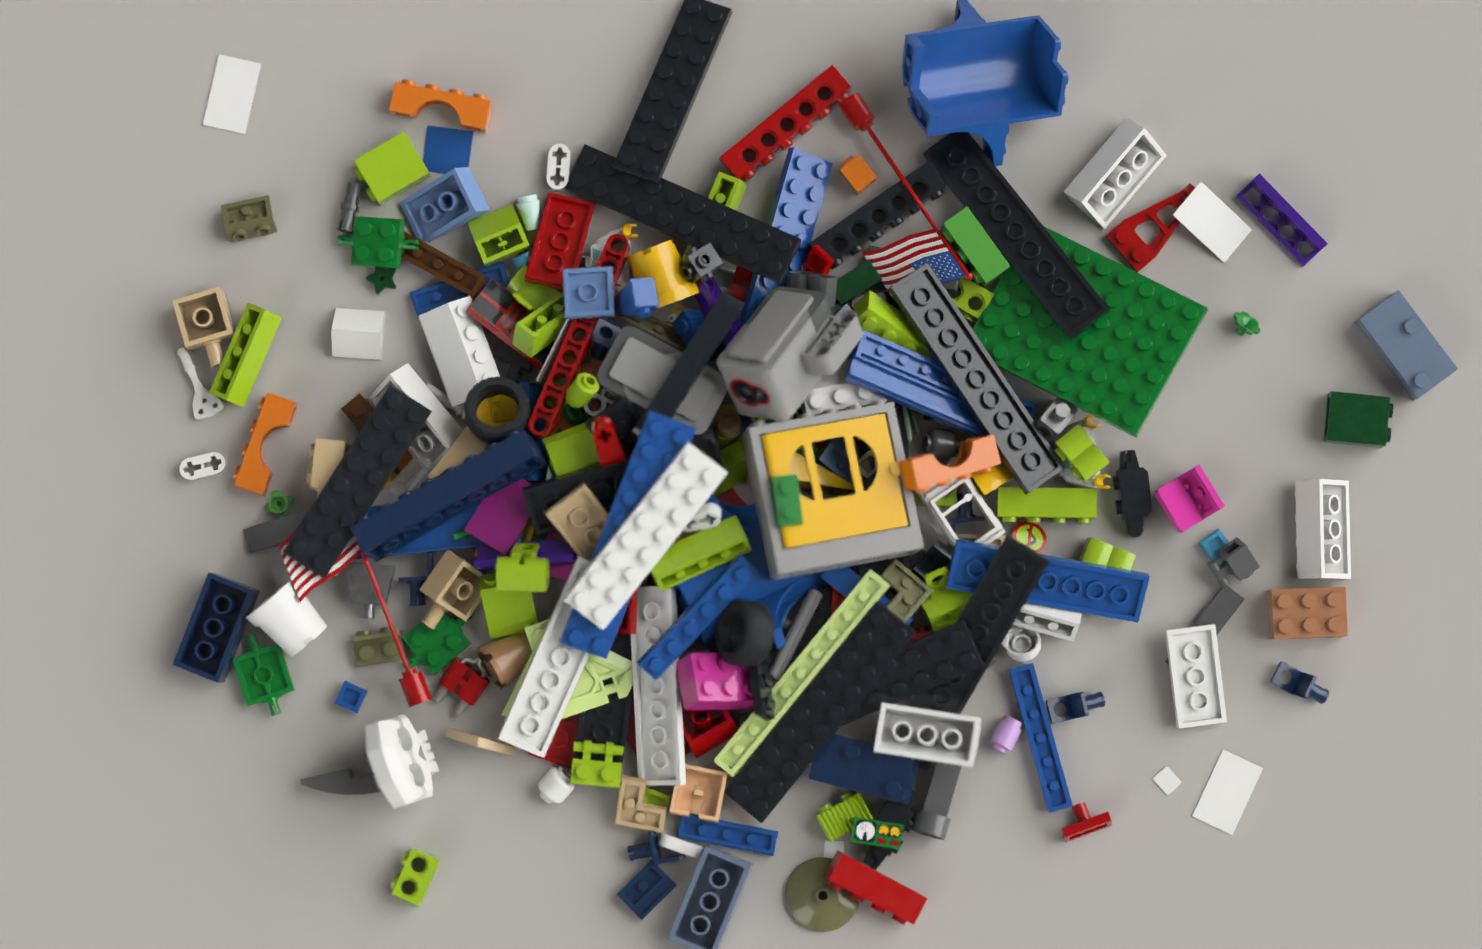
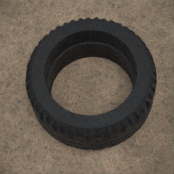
(490, 387)
(744, 632)

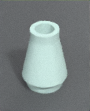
(530, 211)

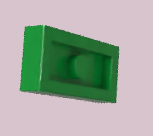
(787, 500)

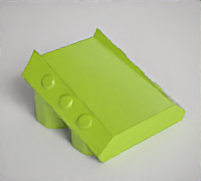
(571, 450)

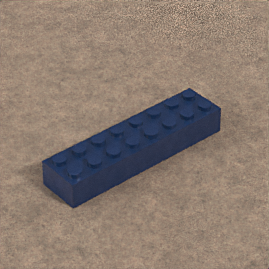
(448, 495)

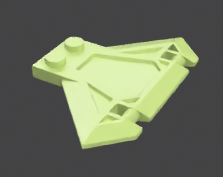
(590, 688)

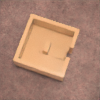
(701, 794)

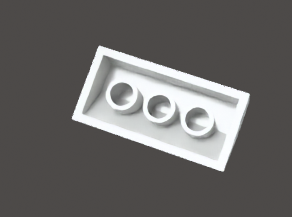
(1115, 173)
(458, 348)
(837, 393)
(439, 429)
(1322, 529)
(927, 735)

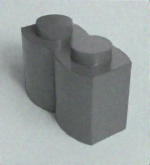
(813, 281)

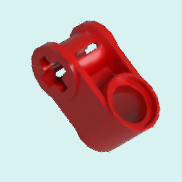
(607, 444)

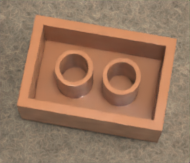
(1307, 613)

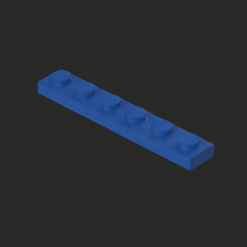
(697, 617)
(1040, 738)

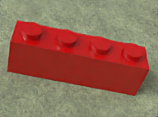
(875, 887)

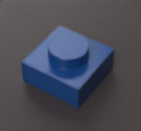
(351, 697)

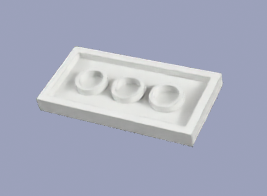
(1195, 676)

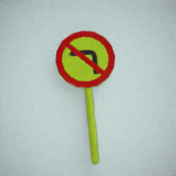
(1030, 535)

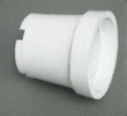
(288, 620)

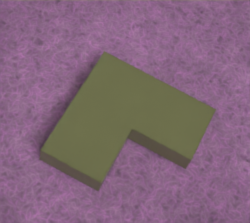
(909, 589)

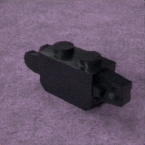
(1133, 492)
(894, 813)

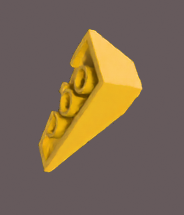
(828, 481)

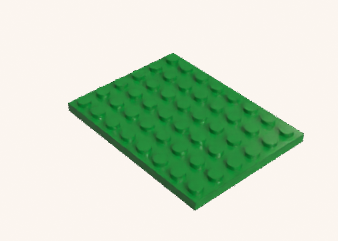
(1112, 366)

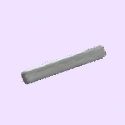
(795, 633)

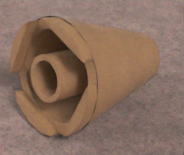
(505, 658)

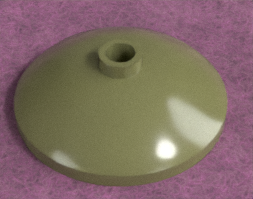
(805, 905)

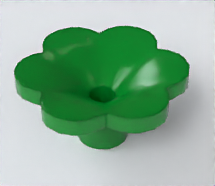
(1246, 324)

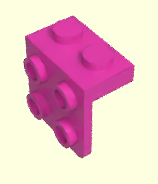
(1189, 499)

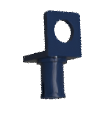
(604, 336)
(965, 513)
(417, 582)
(1301, 684)
(1076, 705)
(651, 849)

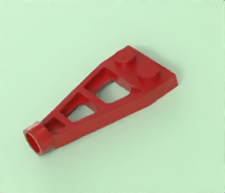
(1132, 246)

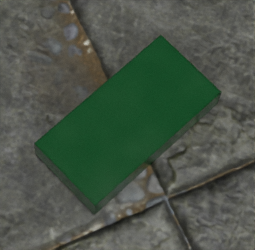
(856, 282)

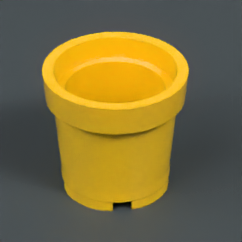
(663, 265)

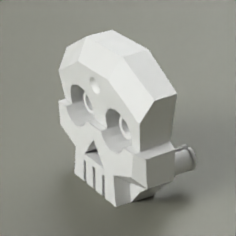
(400, 760)

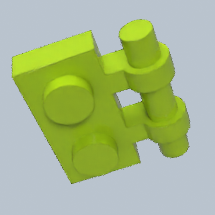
(596, 772)

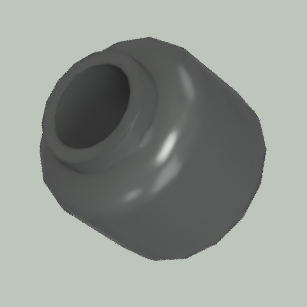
(940, 443)

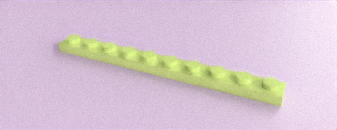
(804, 670)

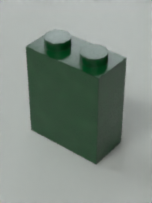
(1357, 419)

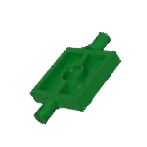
(377, 242)
(436, 646)
(263, 674)

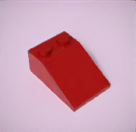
(706, 729)

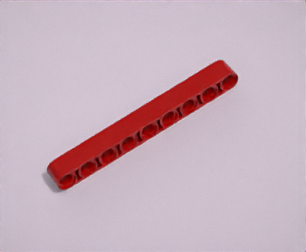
(574, 347)

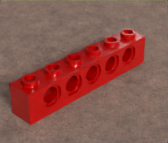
(828, 80)

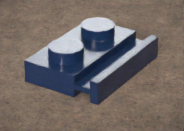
(646, 890)

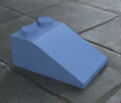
(444, 205)

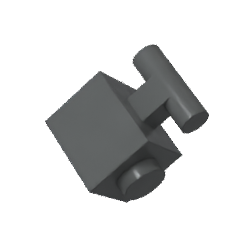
(1236, 560)

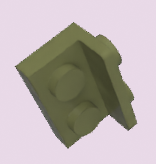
(248, 219)
(376, 648)

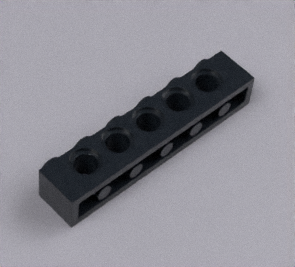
(924, 175)

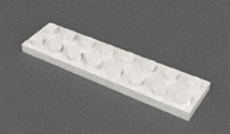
(645, 535)
(547, 681)
(657, 701)

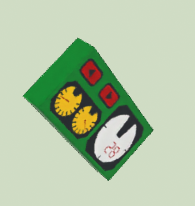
(876, 833)

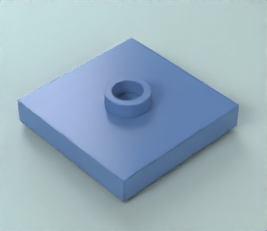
(588, 292)

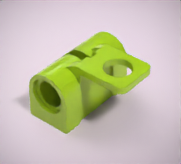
(529, 294)
(523, 570)
(943, 604)

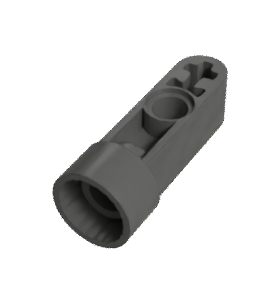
(933, 819)

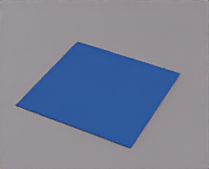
(447, 149)

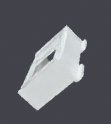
(938, 520)

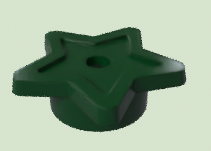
(386, 283)

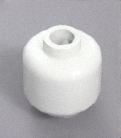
(556, 785)

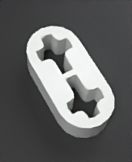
(564, 167)
(205, 471)
(706, 517)
(680, 845)

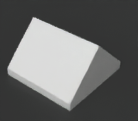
(357, 333)

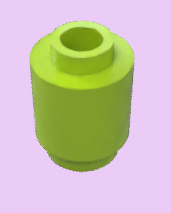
(581, 390)

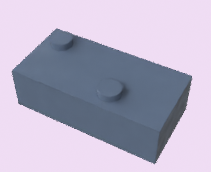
(1406, 345)
(710, 899)

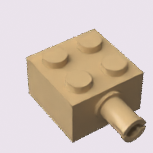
(205, 322)
(326, 458)
(453, 589)

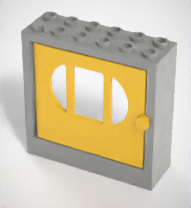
(878, 509)

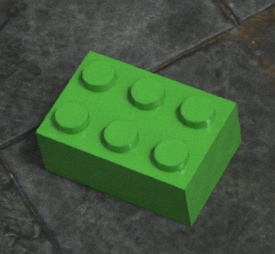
(974, 248)

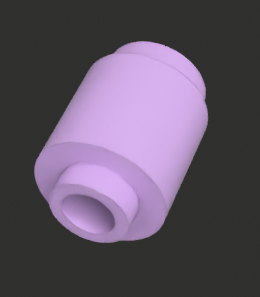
(1005, 734)

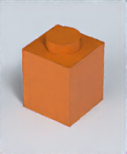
(857, 174)

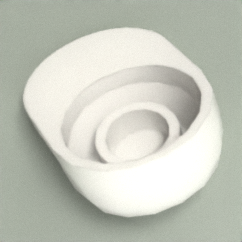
(1022, 644)

